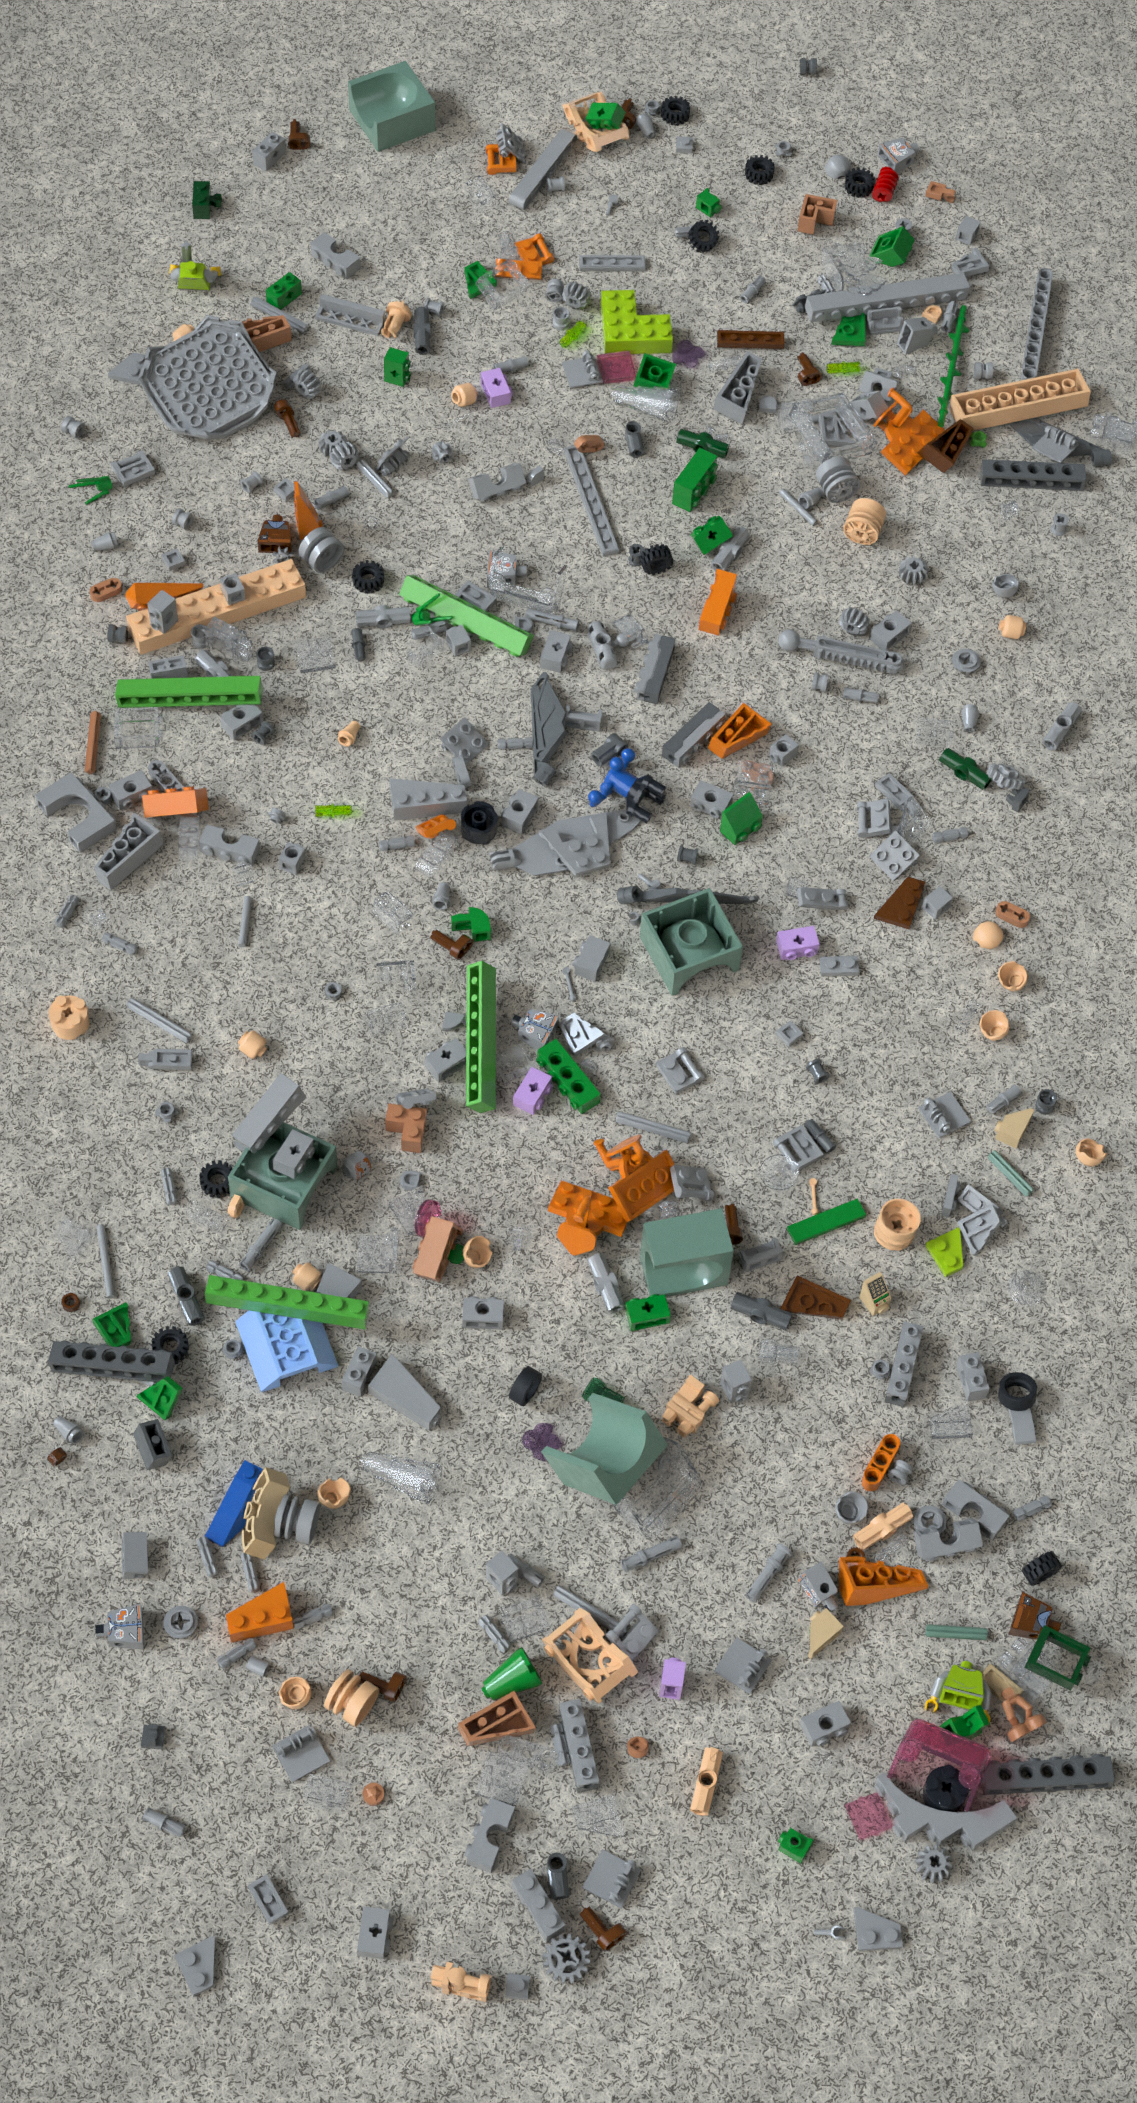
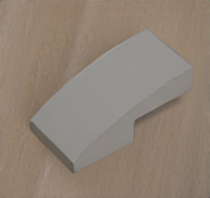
(1022, 1426)

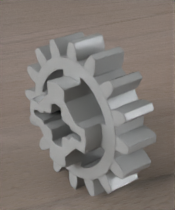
(1006, 776)
(558, 1954)

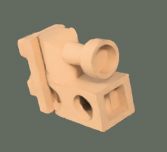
(684, 1411)
(460, 1983)

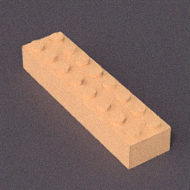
(1021, 400)

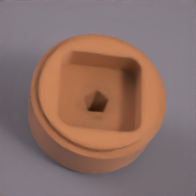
(637, 1747)
(373, 1794)

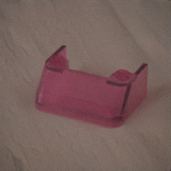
(949, 1746)

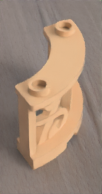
(592, 137)
(620, 1663)

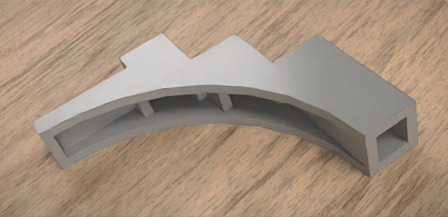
(941, 1826)

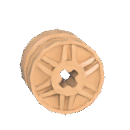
(864, 521)
(901, 1216)
(349, 1696)

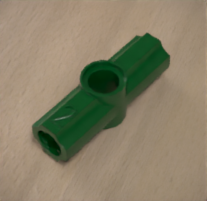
(704, 441)
(965, 768)

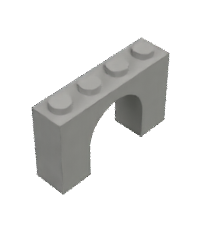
(72, 791)

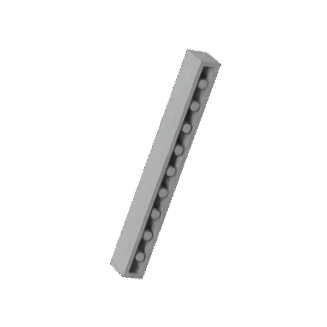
(903, 294)

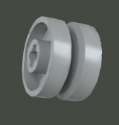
(321, 549)

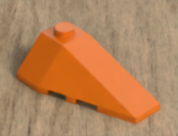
(305, 513)
(141, 593)
(871, 1582)

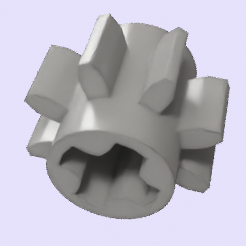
(441, 452)
(284, 552)

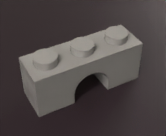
(325, 250)
(511, 478)
(242, 851)
(964, 1497)
(965, 1538)
(495, 1817)
(539, 1905)

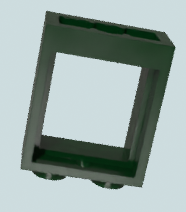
(1066, 1643)

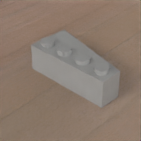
(737, 390)
(425, 799)
(128, 851)
(269, 1113)

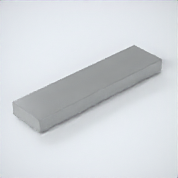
(612, 263)

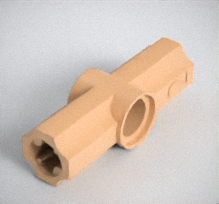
(883, 1526)
(704, 1793)

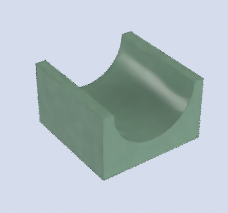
(274, 1192)
(613, 1455)

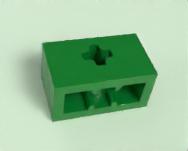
(605, 115)
(284, 291)
(397, 367)
(719, 530)
(657, 1314)

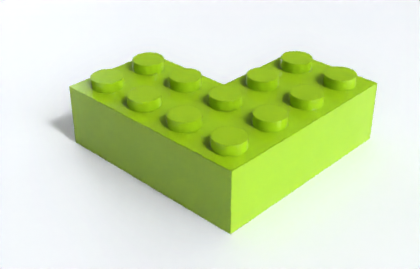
(632, 332)

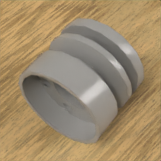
(837, 479)
(298, 1519)

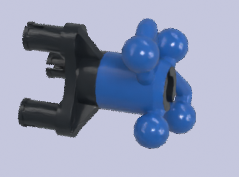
(629, 786)

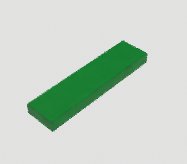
(826, 1221)

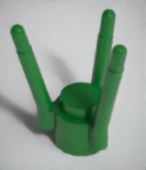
(102, 483)
(423, 617)

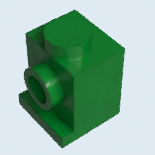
(708, 203)
(796, 1852)

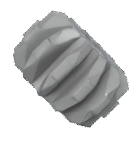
(576, 295)
(307, 384)
(330, 441)
(344, 455)
(913, 570)
(854, 621)
(940, 1870)

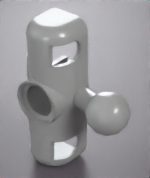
(604, 646)

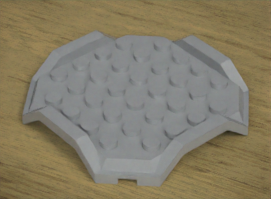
(208, 380)

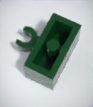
(203, 200)

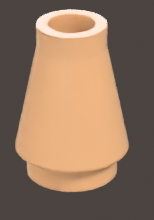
(348, 735)

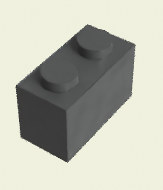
(152, 1444)

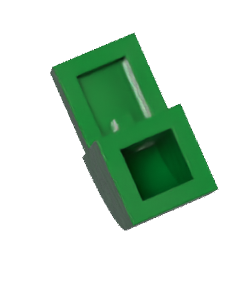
(476, 921)
(969, 1724)

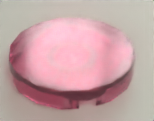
(424, 1213)

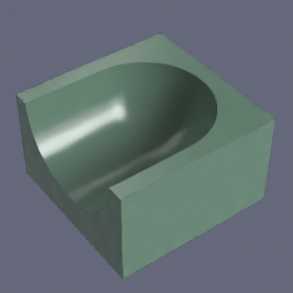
(391, 106)
(689, 938)
(686, 1253)

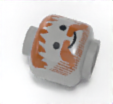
(357, 1165)

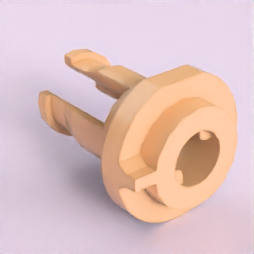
(397, 314)

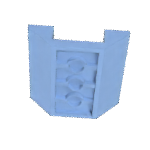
(283, 1347)

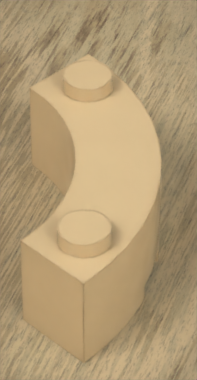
(260, 1513)

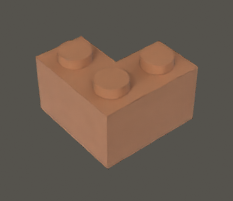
(816, 210)
(408, 1122)

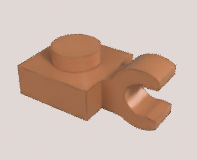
(937, 191)

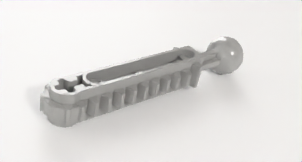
(844, 652)

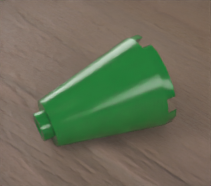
(512, 1675)

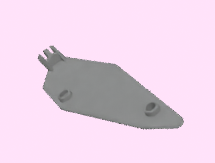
(538, 858)

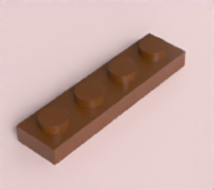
(750, 339)

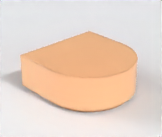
(932, 313)
(236, 1206)

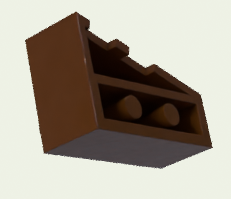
(947, 446)

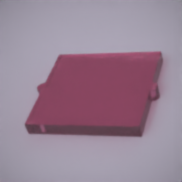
(868, 1816)

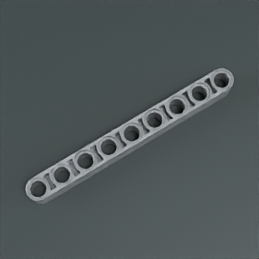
(1036, 324)

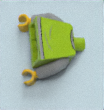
(194, 275)
(961, 1688)

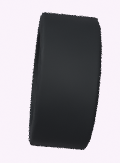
(525, 1386)
(1017, 1403)

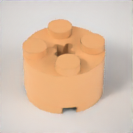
(69, 1017)

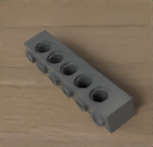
(1032, 475)
(60, 1361)
(1101, 1765)

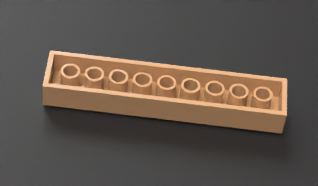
(263, 591)

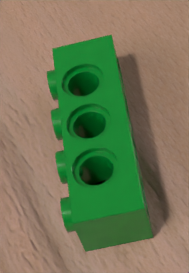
(555, 1052)

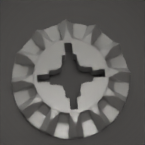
(962, 655)
(927, 1512)
(172, 1617)

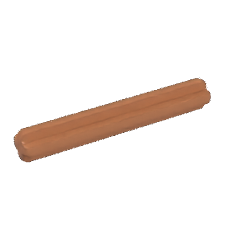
(92, 743)

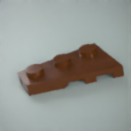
(902, 904)
(814, 1300)

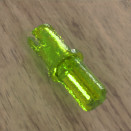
(572, 334)
(843, 367)
(331, 810)

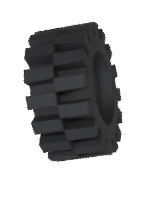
(675, 117)
(759, 163)
(859, 189)
(703, 226)
(656, 559)
(368, 568)
(208, 1172)
(172, 1334)
(1041, 1568)

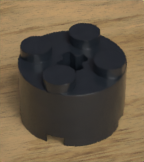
(479, 823)
(946, 1778)

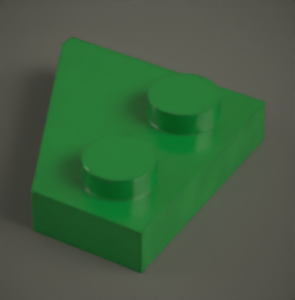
(472, 273)
(114, 1326)
(161, 1397)

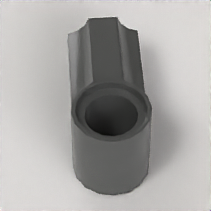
(634, 439)
(612, 747)
(558, 1877)

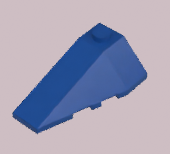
(230, 1515)

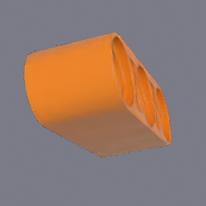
(879, 1471)

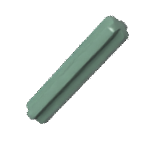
(1010, 1173)
(956, 1632)

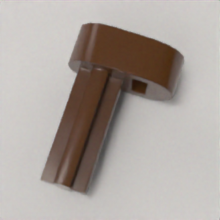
(627, 105)
(295, 137)
(810, 374)
(287, 416)
(457, 949)
(734, 1230)
(390, 1690)
(606, 1938)

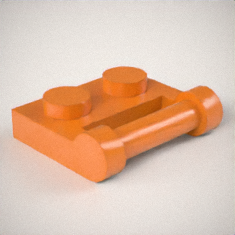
(506, 164)
(529, 253)
(435, 825)

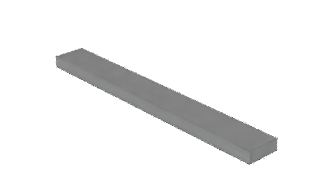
(591, 501)

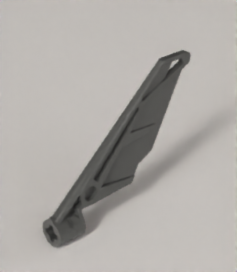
(1034, 429)
(547, 728)
(634, 894)

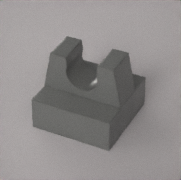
(1020, 798)
(153, 1736)

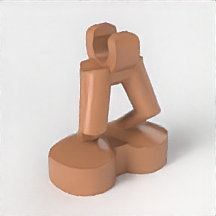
(1030, 1723)

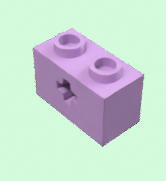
(496, 388)
(797, 943)
(532, 1091)
(672, 1678)

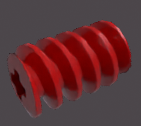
(885, 185)

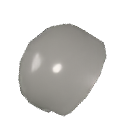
(837, 166)
(1005, 585)
(851, 1507)

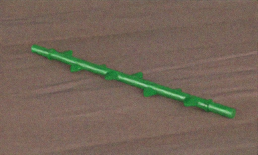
(952, 371)

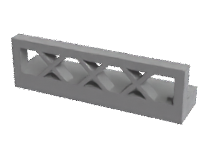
(352, 311)

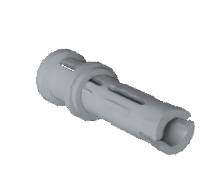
(773, 1565)

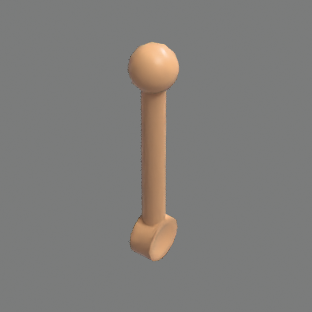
(813, 1182)

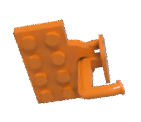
(906, 434)
(643, 1177)
(586, 1217)

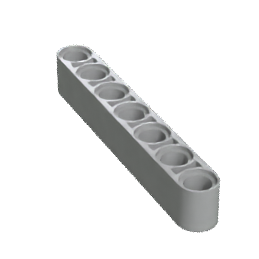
(543, 169)

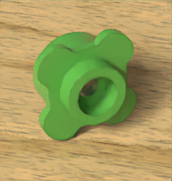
(978, 439)

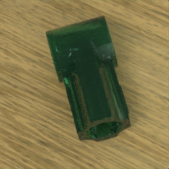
(599, 1387)

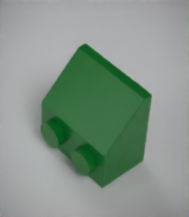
(893, 247)
(654, 372)
(741, 819)

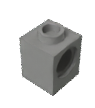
(968, 230)
(232, 589)
(458, 640)
(784, 744)
(289, 864)
(937, 902)

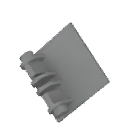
(510, 143)
(582, 371)
(1055, 444)
(393, 458)
(463, 741)
(894, 856)
(944, 1114)
(743, 1665)
(301, 1753)
(612, 1878)

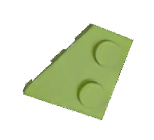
(947, 1252)

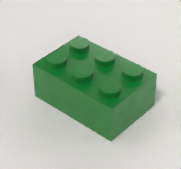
(695, 480)

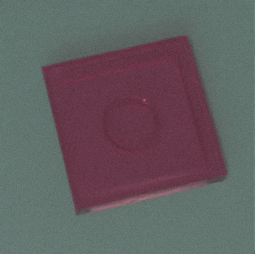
(616, 367)

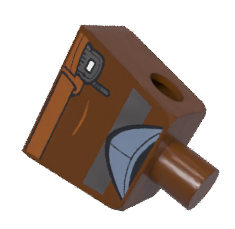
(274, 534)
(1031, 1617)

